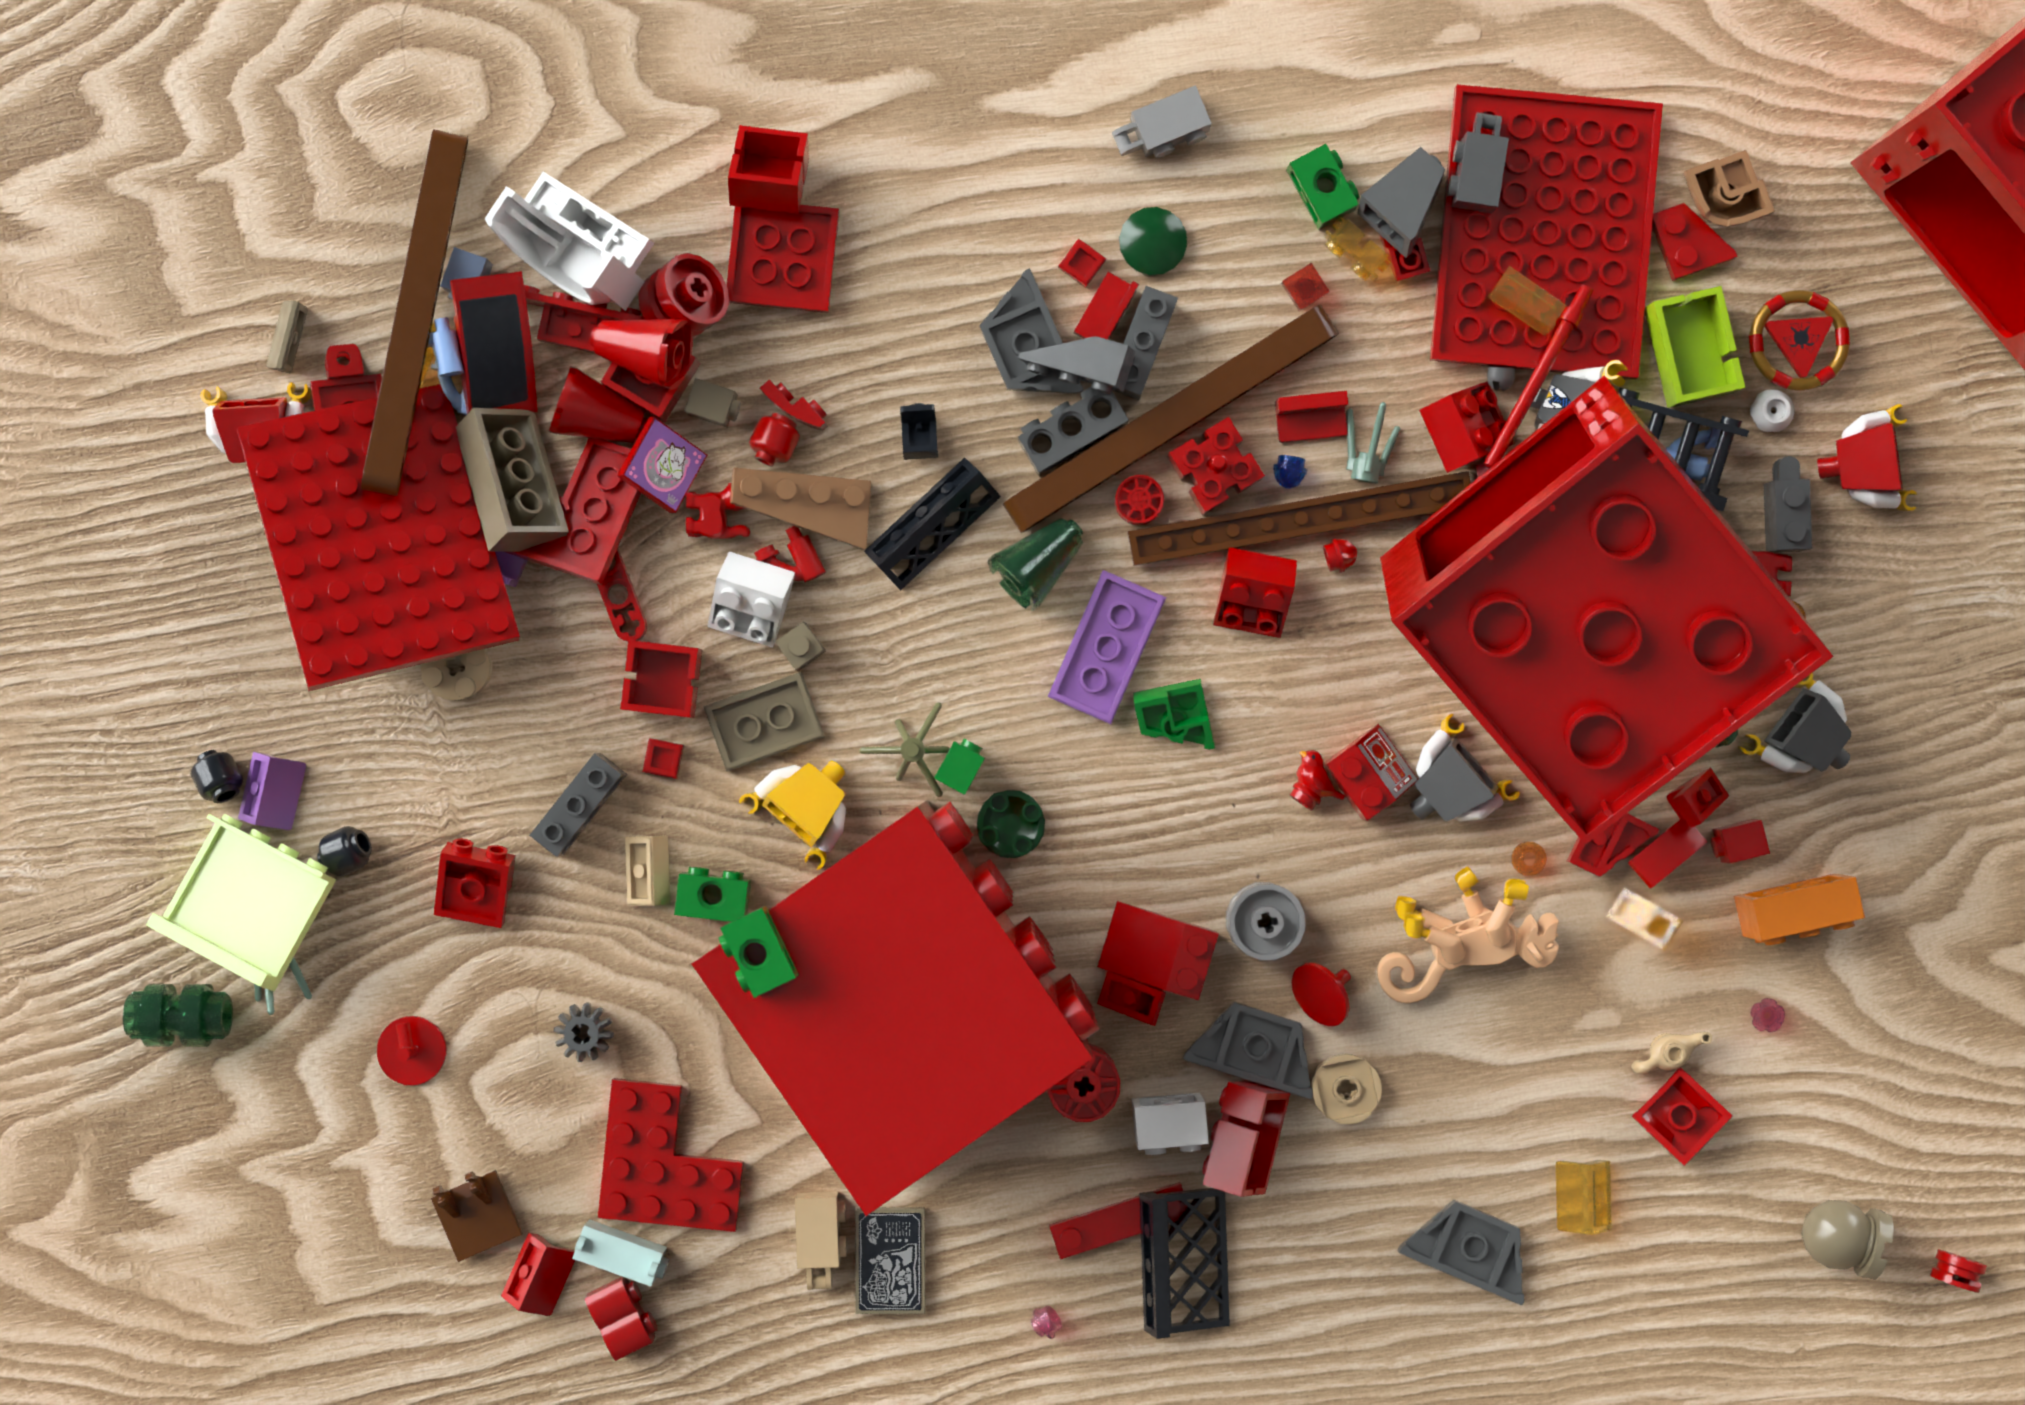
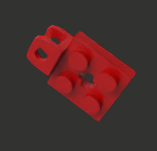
(344, 382)

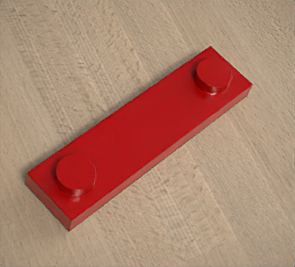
(1106, 1224)

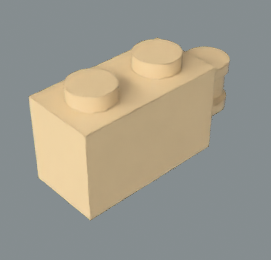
(819, 1236)

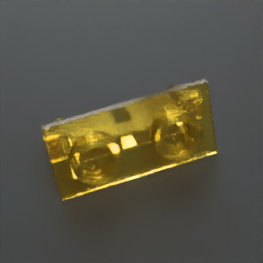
(1345, 243)

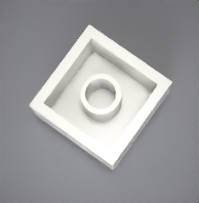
(1170, 1122)

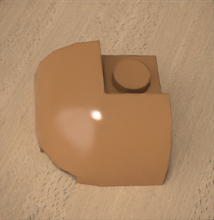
(1728, 191)

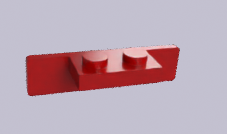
(571, 322)

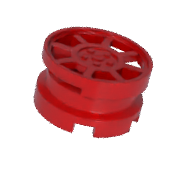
(1139, 499)
(1954, 1265)

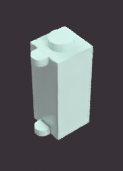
(621, 1253)

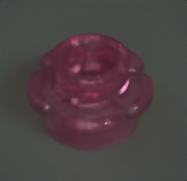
(1776, 1017)
(1046, 1321)

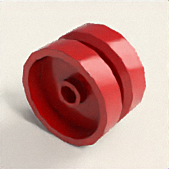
(687, 290)

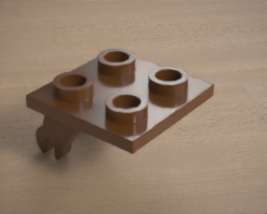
(476, 1214)

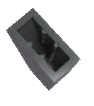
(1403, 200)

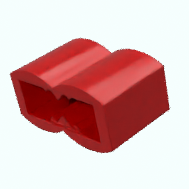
(621, 1317)

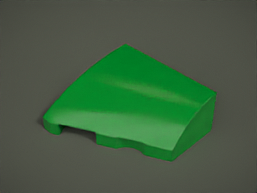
(1175, 713)

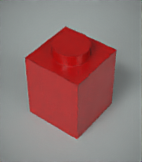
(1740, 841)

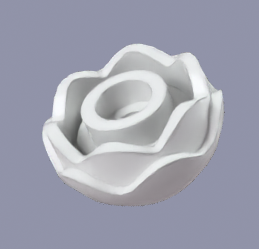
(1762, 415)

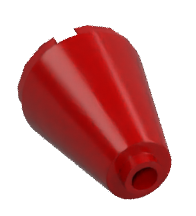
(646, 347)
(595, 411)

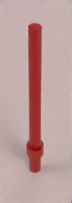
(1569, 320)

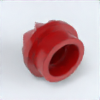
(1339, 554)

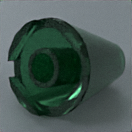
(1037, 561)

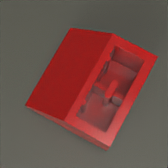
(1464, 425)
(1255, 592)

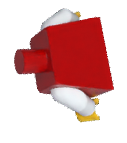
(226, 415)
(1870, 461)

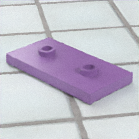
(1106, 647)

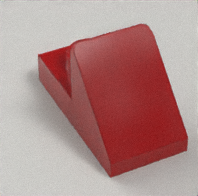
(1698, 797)
(1131, 998)

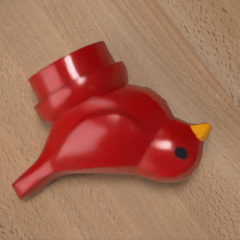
(1313, 781)

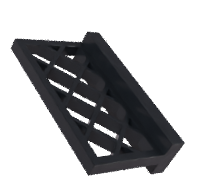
(1158, 1270)

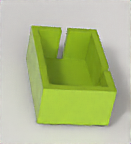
(1690, 347)

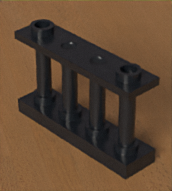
(1728, 428)

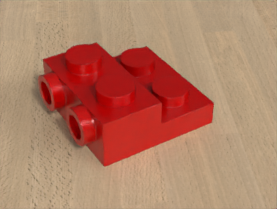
(474, 883)

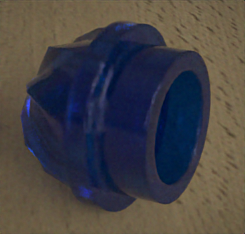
(1289, 471)

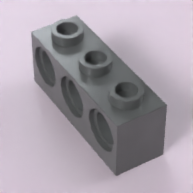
(1146, 336)
(1065, 446)
(578, 804)

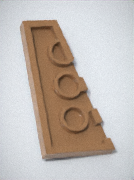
(816, 503)

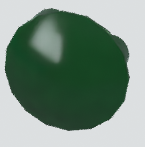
(1153, 241)
(1010, 824)

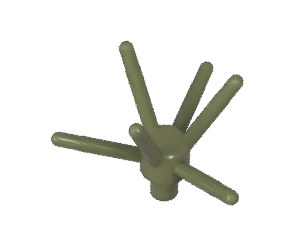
(913, 749)

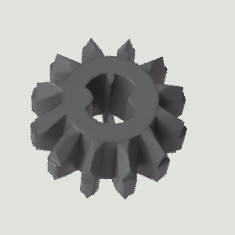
(571, 1032)

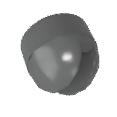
(1500, 377)

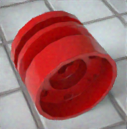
(1096, 1100)

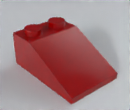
(1158, 950)

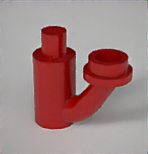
(803, 553)

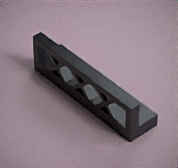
(928, 519)

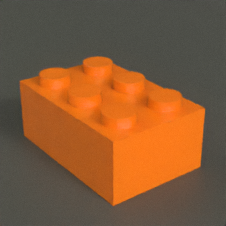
(1799, 908)

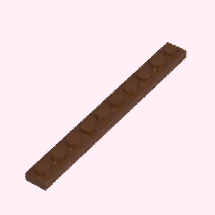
(1295, 519)

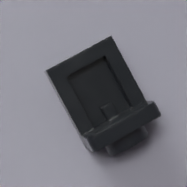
(919, 431)

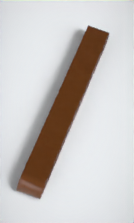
(414, 313)
(1170, 418)

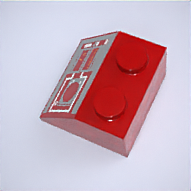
(1370, 772)

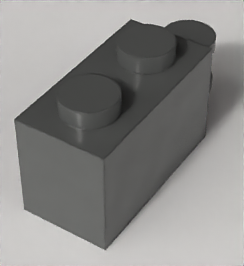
(1479, 166)
(1787, 508)

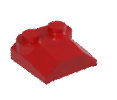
(1682, 1117)

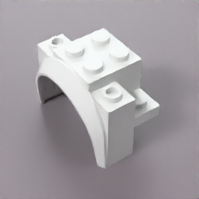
(584, 255)

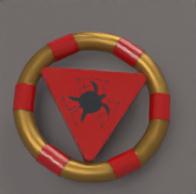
(1799, 340)

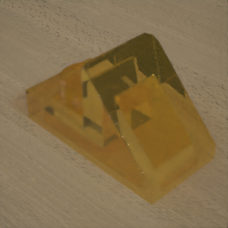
(1644, 919)

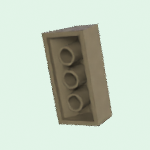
(510, 479)

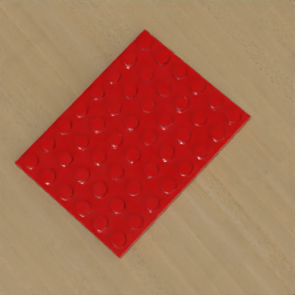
(1566, 217)
(367, 572)

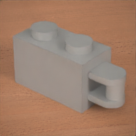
(1165, 124)

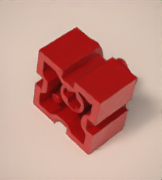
(1215, 466)

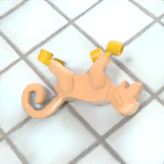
(1480, 940)

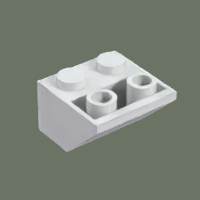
(750, 599)

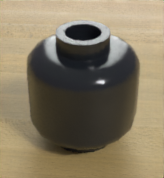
(216, 776)
(344, 851)

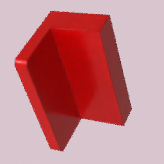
(1106, 308)
(1311, 416)
(538, 1276)

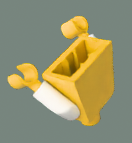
(805, 803)

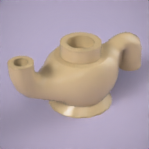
(1670, 1051)

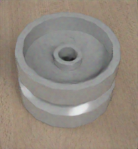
(1285, 924)

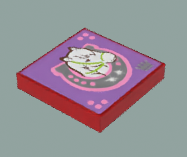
(662, 465)

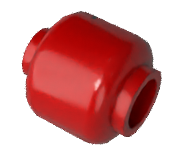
(774, 439)

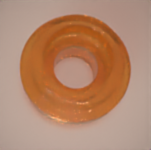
(1521, 850)

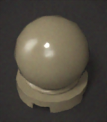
(1845, 1237)

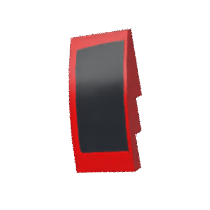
(495, 342)

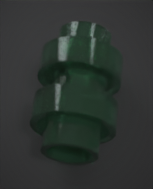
(162, 1014)

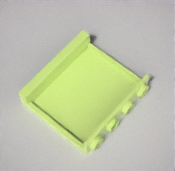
(245, 903)

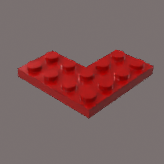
(596, 514)
(645, 1176)

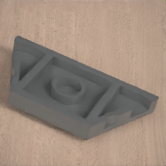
(1022, 325)
(1255, 1048)
(1471, 1248)

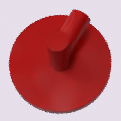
(1321, 993)
(411, 1050)

